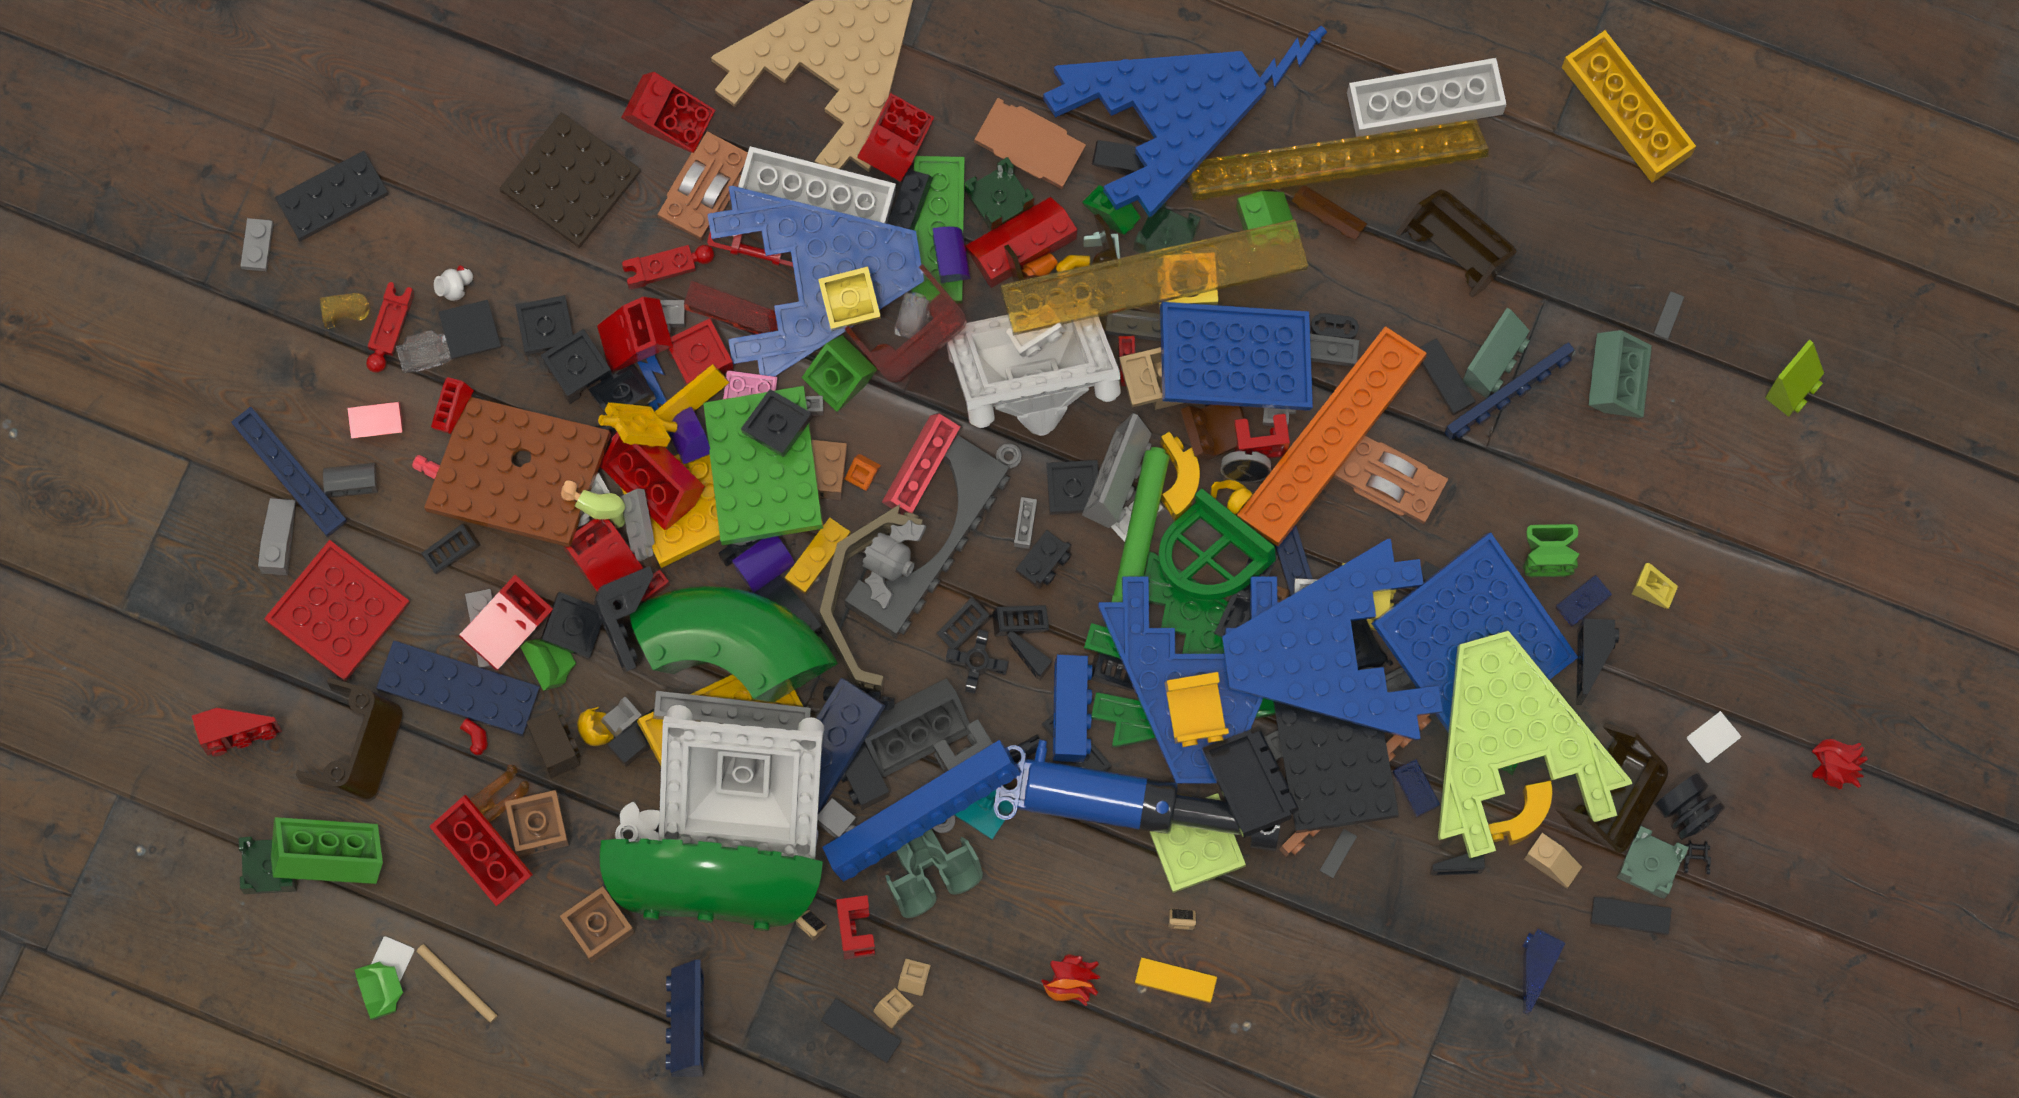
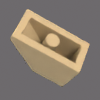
(1553, 860)

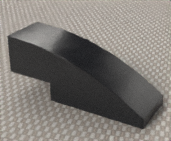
(630, 743)

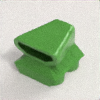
(1551, 550)

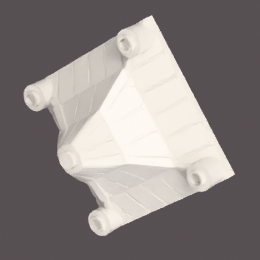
(1036, 386)
(740, 784)

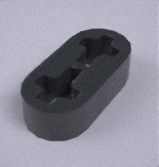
(1334, 321)

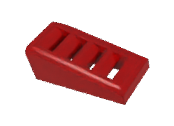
(455, 397)

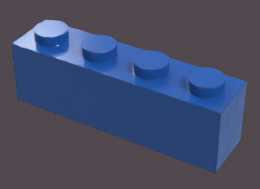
(1070, 708)

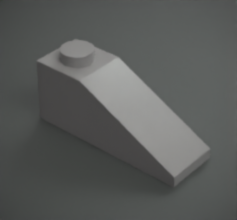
(277, 537)

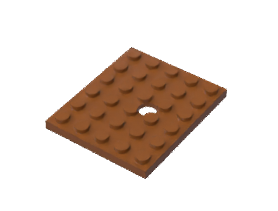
(487, 489)

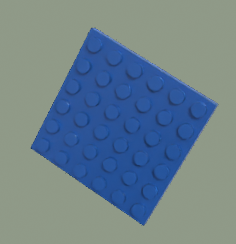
(1464, 602)

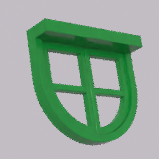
(1232, 531)

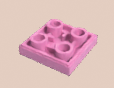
(747, 384)

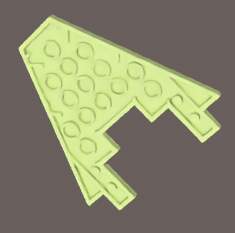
(1509, 715)

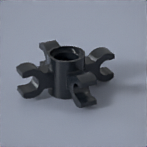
(995, 665)

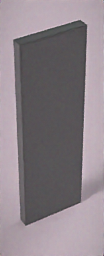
(1668, 315)
(1338, 853)

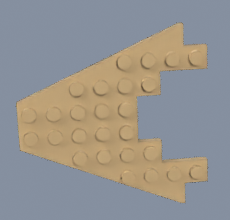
(840, 42)

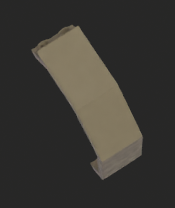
(844, 551)

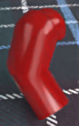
(478, 736)

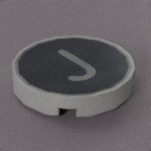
(1244, 467)

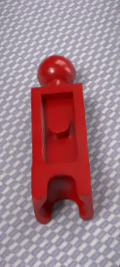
(665, 265)
(388, 326)

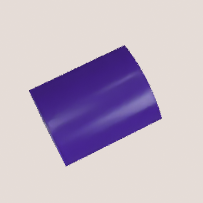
(950, 254)
(690, 437)
(763, 562)

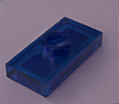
(1583, 600)
(1416, 788)

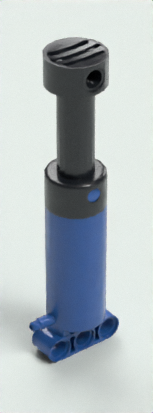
(1116, 800)

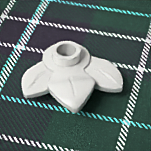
(639, 823)

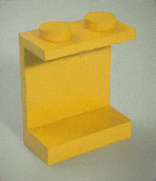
(1195, 709)

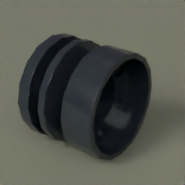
(1690, 806)

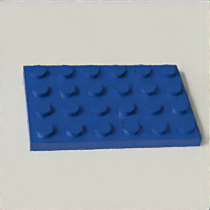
(1235, 356)

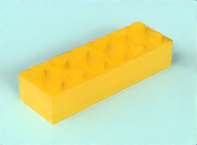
(1628, 106)

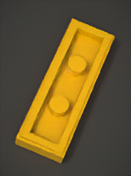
(693, 394)
(1175, 980)

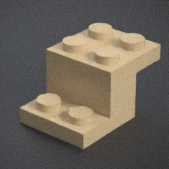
(1144, 378)

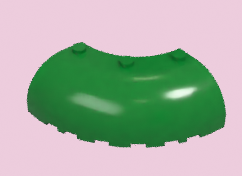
(734, 630)
(708, 881)

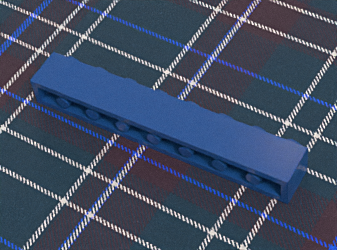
(921, 810)

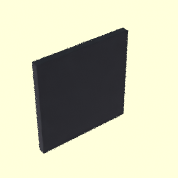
(469, 329)

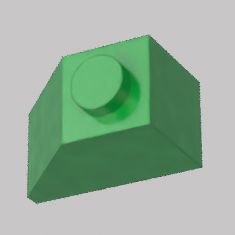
(1119, 220)

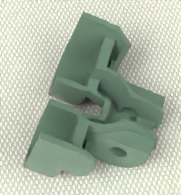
(958, 871)

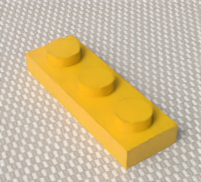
(816, 556)

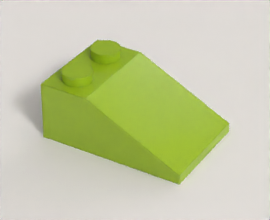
(1797, 381)

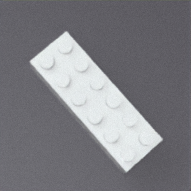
(1427, 98)
(817, 185)

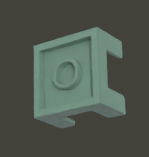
(1651, 863)

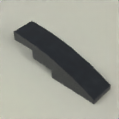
(1118, 158)
(1238, 607)

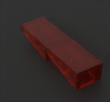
(729, 309)

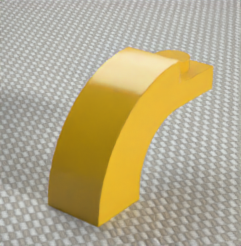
(1182, 494)
(1536, 806)

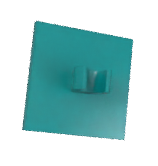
(982, 816)

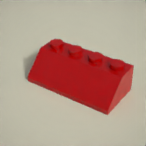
(1029, 235)
(667, 483)
(481, 850)

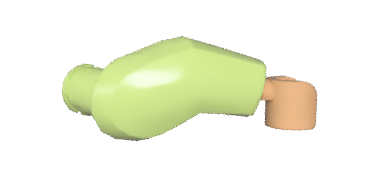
(597, 506)

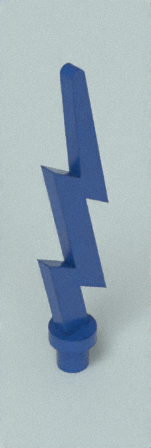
(1294, 51)
(648, 372)

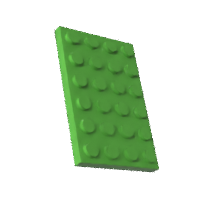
(753, 486)

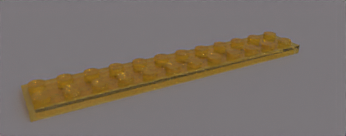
(1337, 159)
(1154, 277)

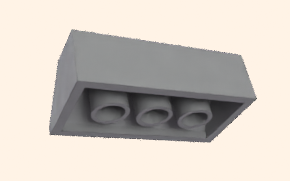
(1118, 472)

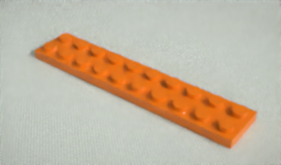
(1331, 436)

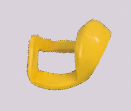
(1237, 498)

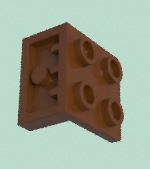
(1211, 429)

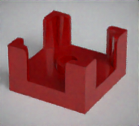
(699, 349)
(1272, 446)
(848, 910)

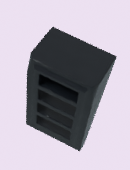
(455, 556)
(970, 630)
(1002, 630)
(1032, 657)
(1105, 678)
(1459, 866)

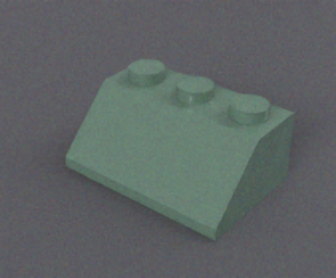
(1497, 355)
(1620, 374)

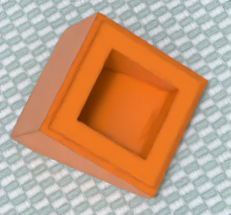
(862, 472)

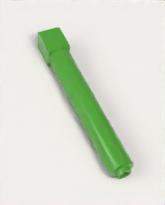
(1142, 517)

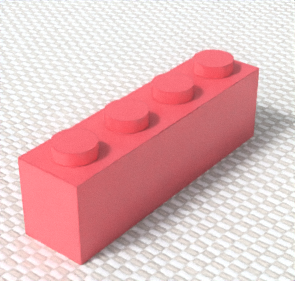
(921, 463)

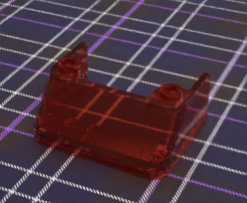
(947, 323)

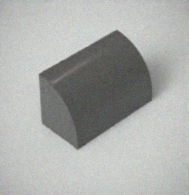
(350, 480)

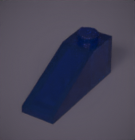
(1538, 962)

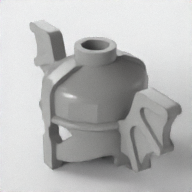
(890, 559)

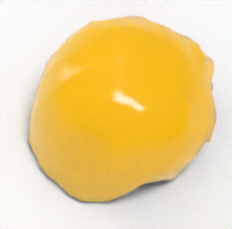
(592, 729)

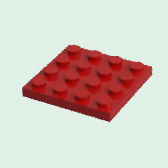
(337, 610)

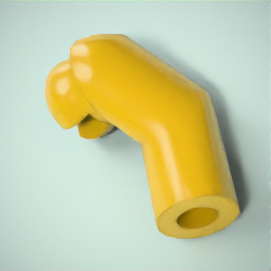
(1073, 261)

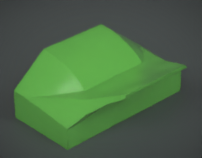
(548, 663)
(379, 989)

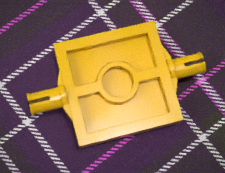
(637, 424)

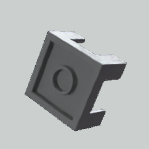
(978, 740)

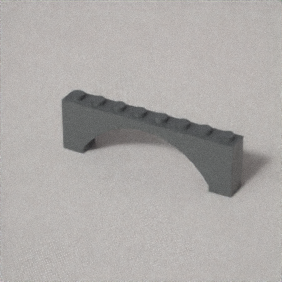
(976, 481)

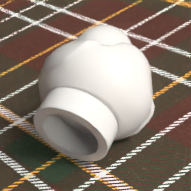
(452, 283)

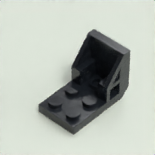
(628, 593)

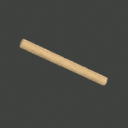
(456, 983)

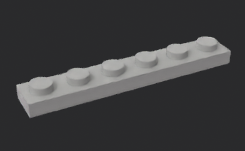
(732, 711)

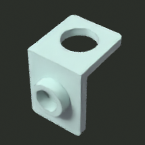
(1094, 240)

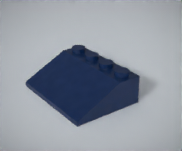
(686, 1020)

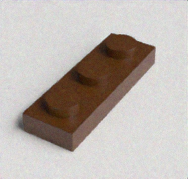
(1329, 212)

